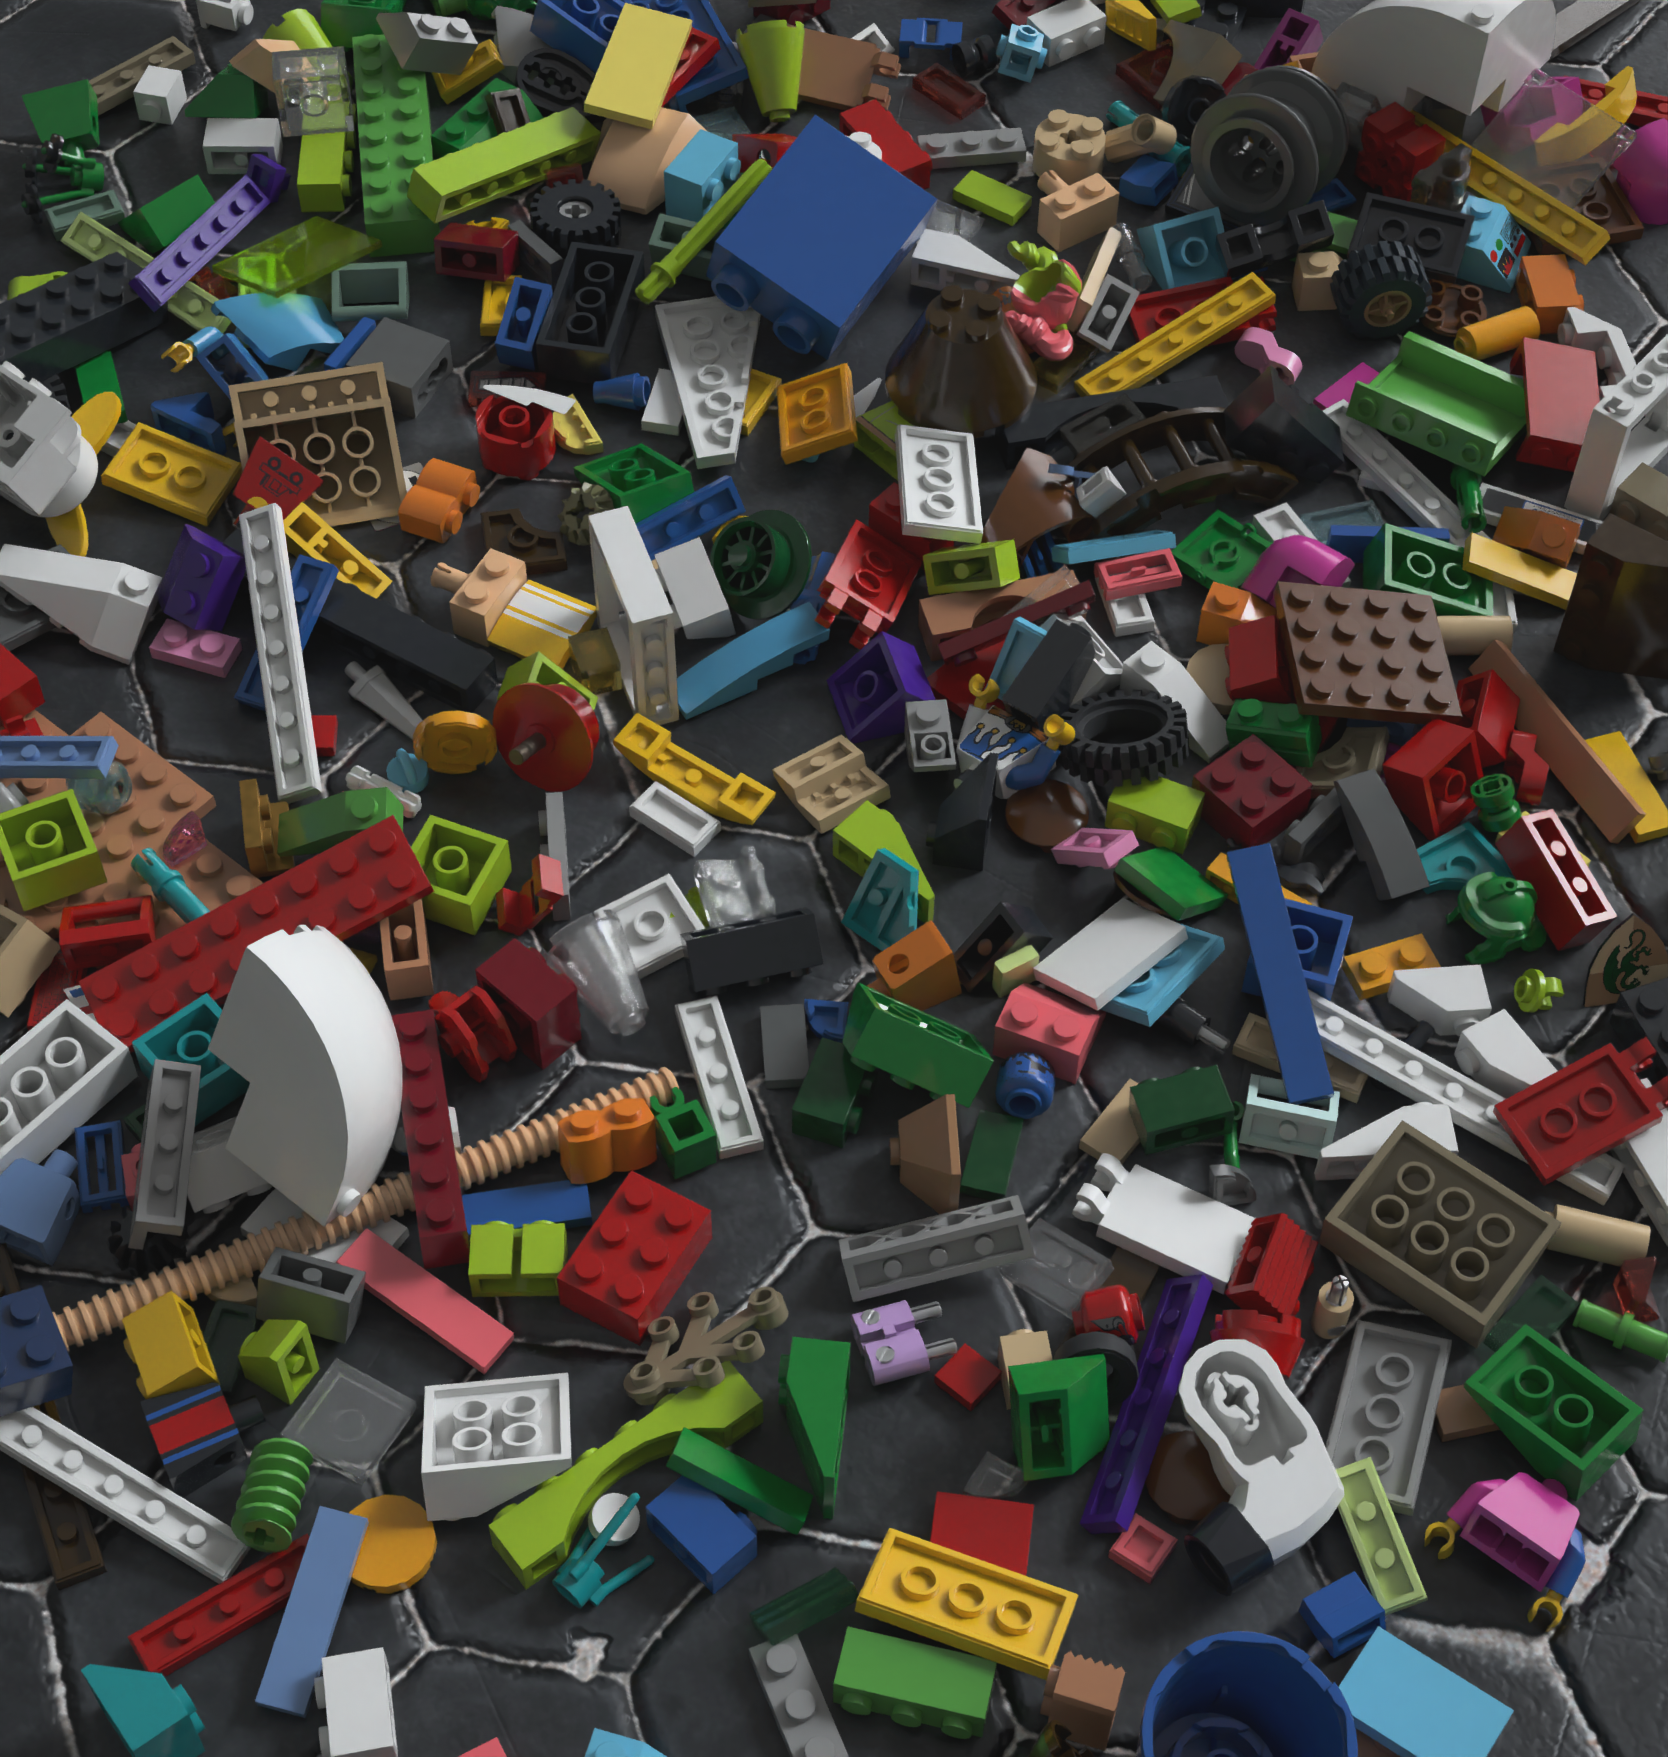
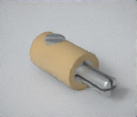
(1332, 1308)

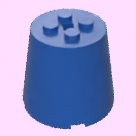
(1245, 1700)

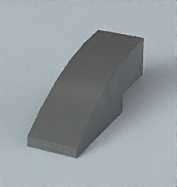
(1380, 835)

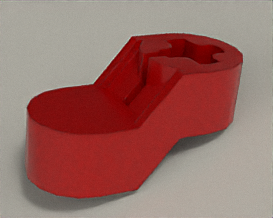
(1526, 768)

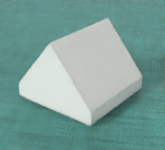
(1099, 492)

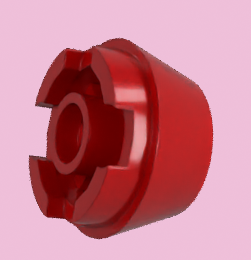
(1279, 1339)

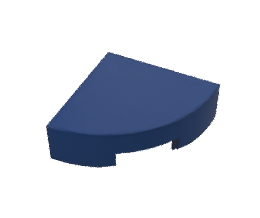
(826, 1018)

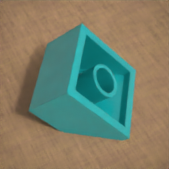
(147, 1711)

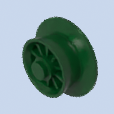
(762, 563)

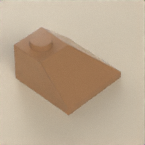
(930, 1154)

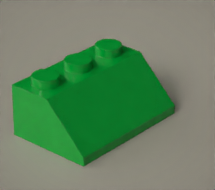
(473, 122)
(914, 1046)

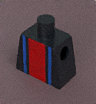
(199, 1433)

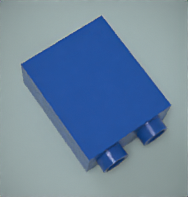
(818, 239)

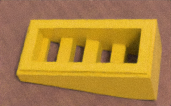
(1132, 22)

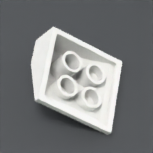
(492, 1441)

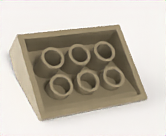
(1438, 1233)

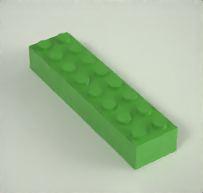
(392, 142)

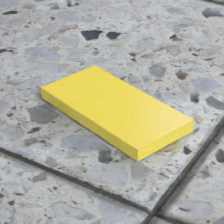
(638, 66)

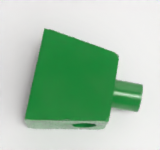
(68, 112)

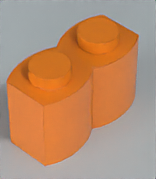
(438, 500)
(607, 1140)

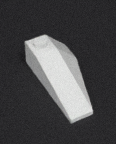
(91, 597)

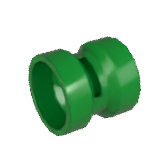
(1496, 802)

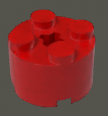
(514, 437)

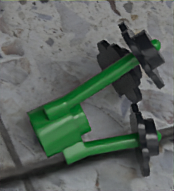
(86, 175)

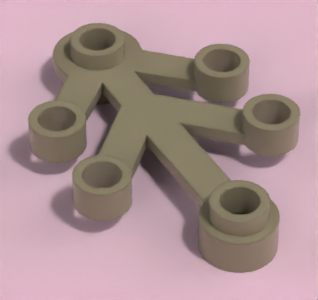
(655, 1376)

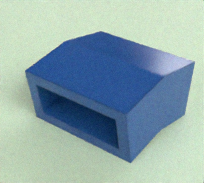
(1148, 181)
(1342, 1614)

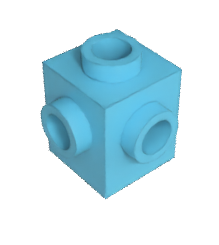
(1021, 52)

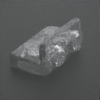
(733, 888)

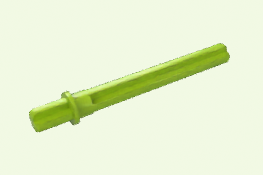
(664, 273)

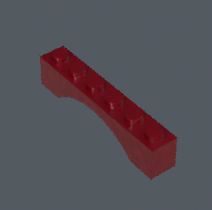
(430, 1143)

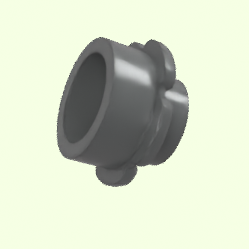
(1659, 765)

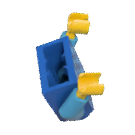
(222, 358)

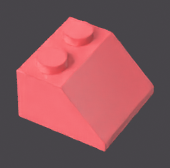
(1047, 1026)

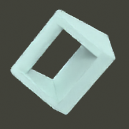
(1286, 1125)

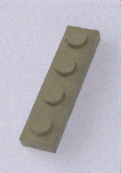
(119, 82)

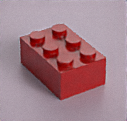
(635, 1257)

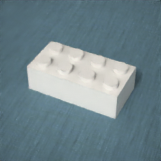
(57, 1082)

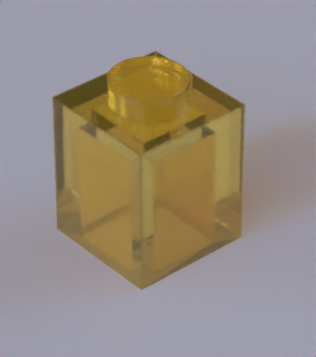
(595, 661)

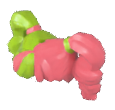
(1043, 300)

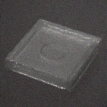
(350, 1420)

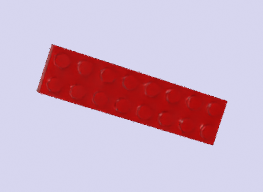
(336, 890)

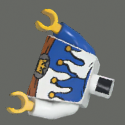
(1023, 751)

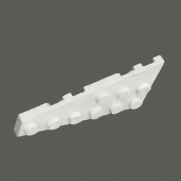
(711, 365)

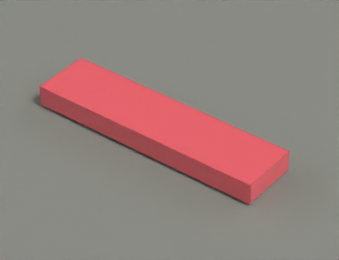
(427, 1301)

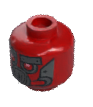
(1110, 1311)

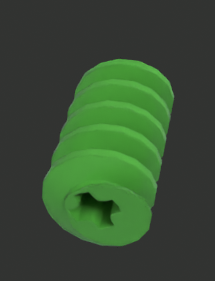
(272, 1494)

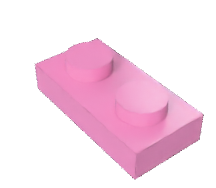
(195, 649)
(1095, 847)

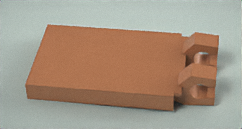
(840, 69)

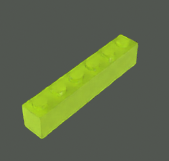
(501, 164)

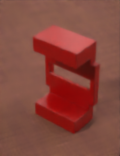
(517, 910)

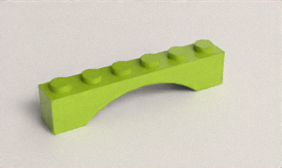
(541, 1529)

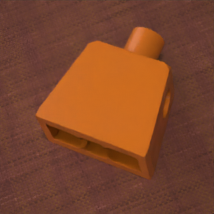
(917, 969)

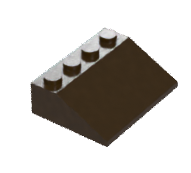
(1619, 603)

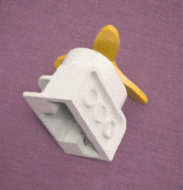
(49, 456)

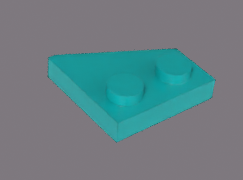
(885, 901)

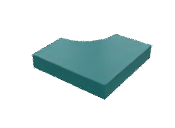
(1458, 858)

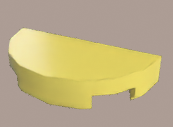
(575, 431)

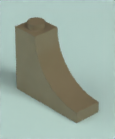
(1196, 53)

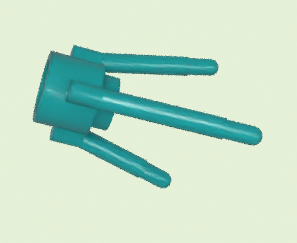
(580, 1575)

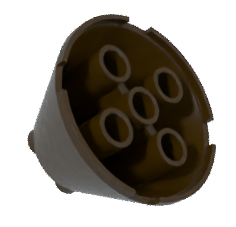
(961, 366)

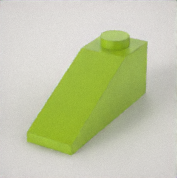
(873, 829)

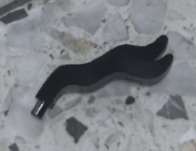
(1294, 876)

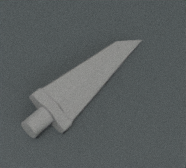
(382, 697)

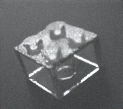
(312, 91)

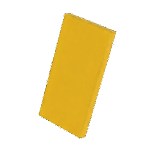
(967, 1603)

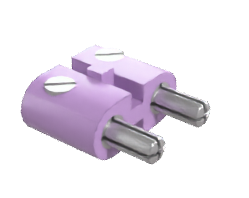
(892, 1343)

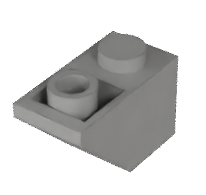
(928, 736)

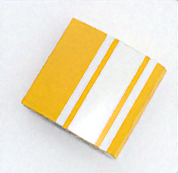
(541, 622)

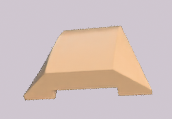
(634, 158)

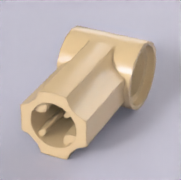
(1139, 138)

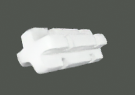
(360, 779)

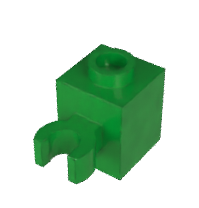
(684, 1135)

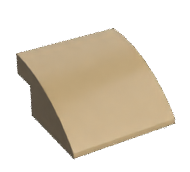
(337, 429)

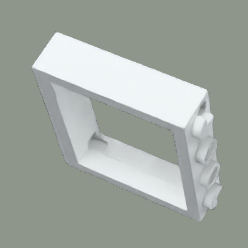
(1610, 447)
(645, 631)

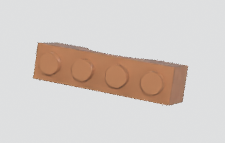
(959, 612)

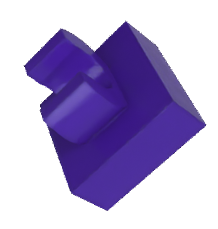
(268, 176)

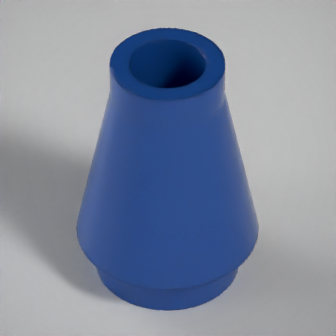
(625, 391)

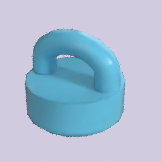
(408, 771)

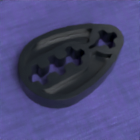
(564, 70)

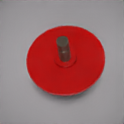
(546, 734)

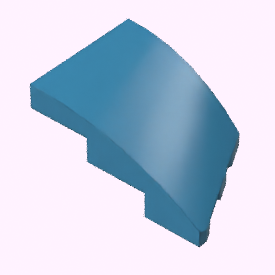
(281, 327)

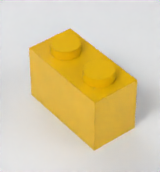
(167, 1347)

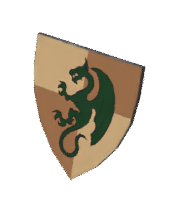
(1624, 961)

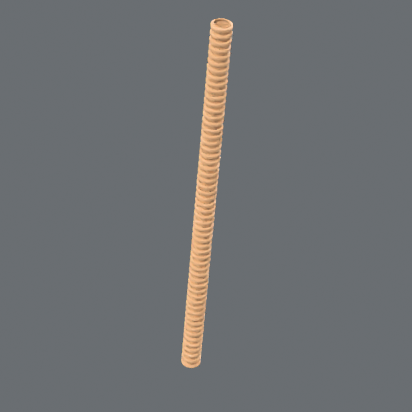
(305, 1232)

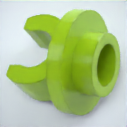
(1534, 990)

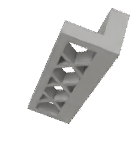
(165, 1151)
(936, 1248)

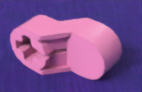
(1260, 350)

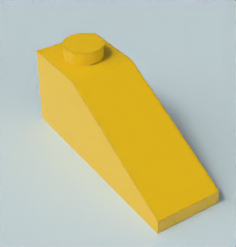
(314, 538)

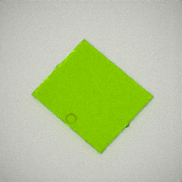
(296, 256)

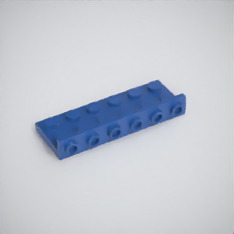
(721, 70)

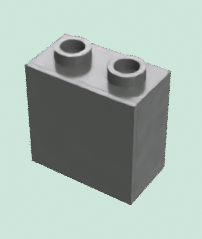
(412, 363)

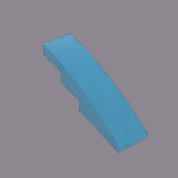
(740, 664)

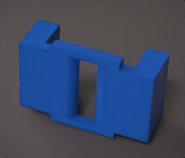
(915, 33)

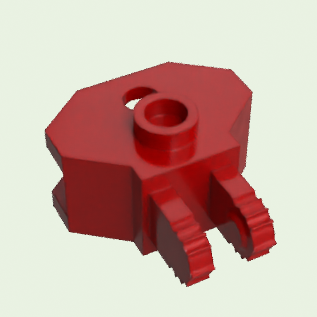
(472, 1030)

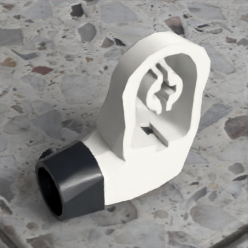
(1264, 1459)

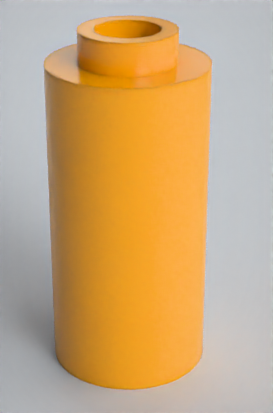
(1497, 333)

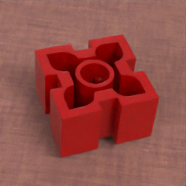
(1396, 150)

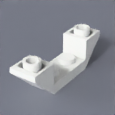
(1607, 341)

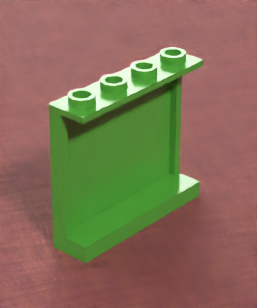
(1444, 404)

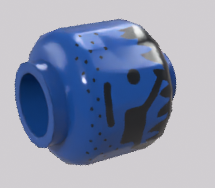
(1025, 1085)

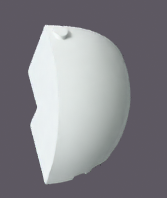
(1440, 49)
(318, 1066)

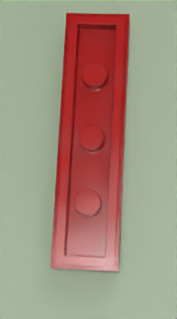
(219, 1612)

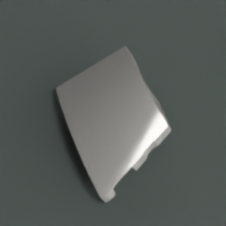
(516, 41)

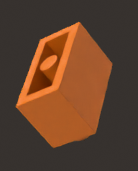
(1548, 289)

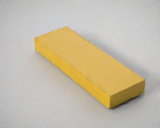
(1518, 570)
(1623, 764)

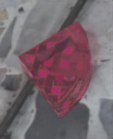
(184, 839)

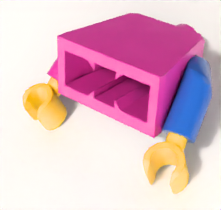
(1525, 1530)

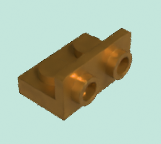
(261, 831)

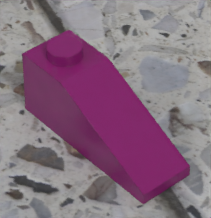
(1293, 36)

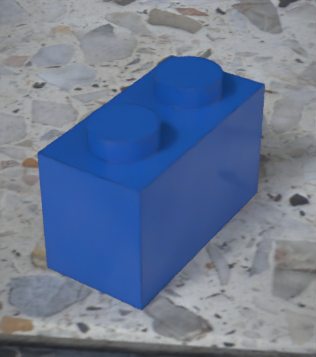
(522, 323)
(702, 1532)

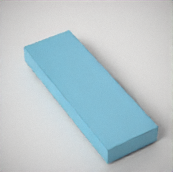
(1113, 546)

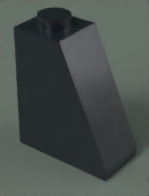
(1051, 675)

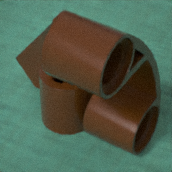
(1035, 505)

